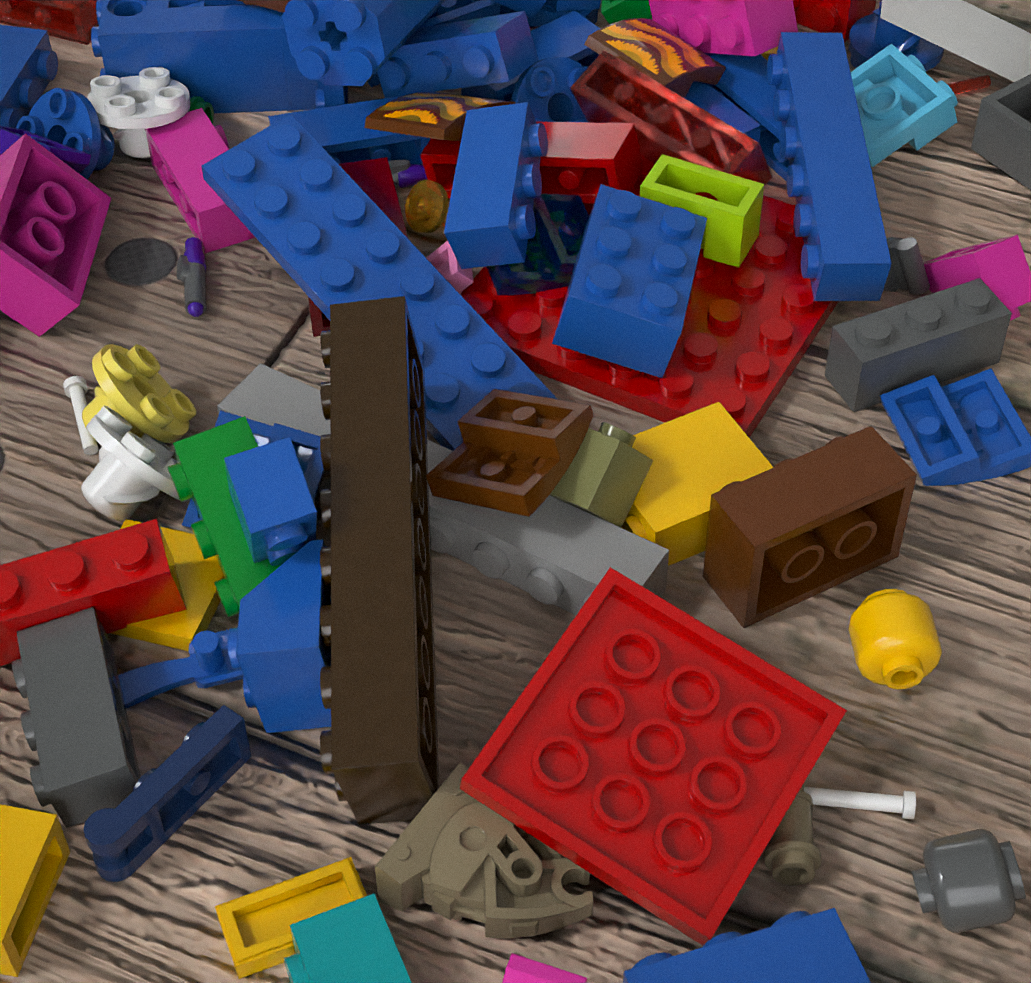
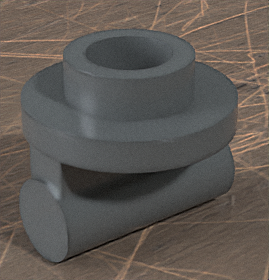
(907, 267)

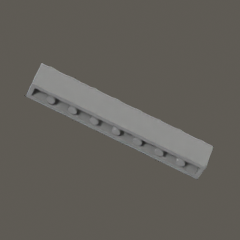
(551, 554)

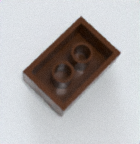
(807, 525)

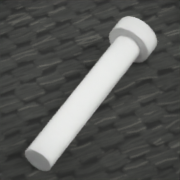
(76, 388)
(866, 801)

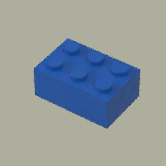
(631, 281)

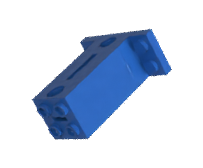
(215, 48)

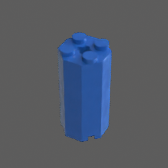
(350, 38)

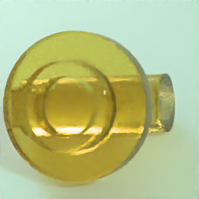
(426, 206)

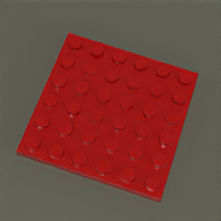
(736, 340)

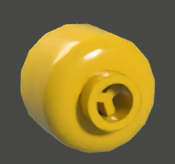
(894, 639)

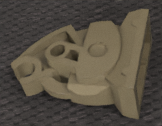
(480, 869)

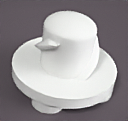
(138, 104)
(128, 467)

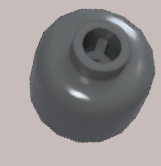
(969, 880)

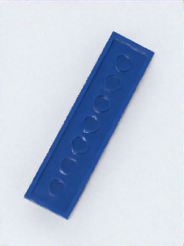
(350, 251)

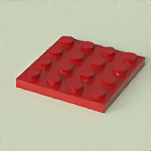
(654, 754)

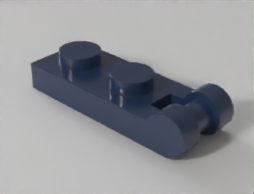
(167, 796)

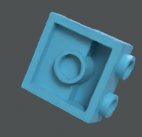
(900, 103)

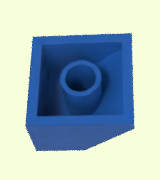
(283, 644)

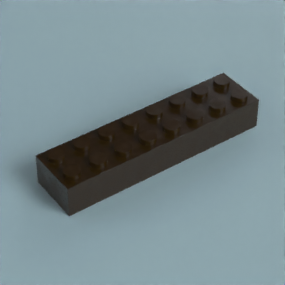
(377, 565)

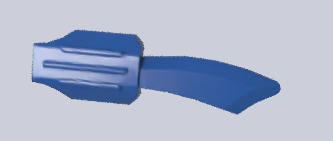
(206, 667)

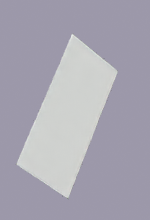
(966, 33)

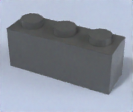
(924, 337)
(75, 716)

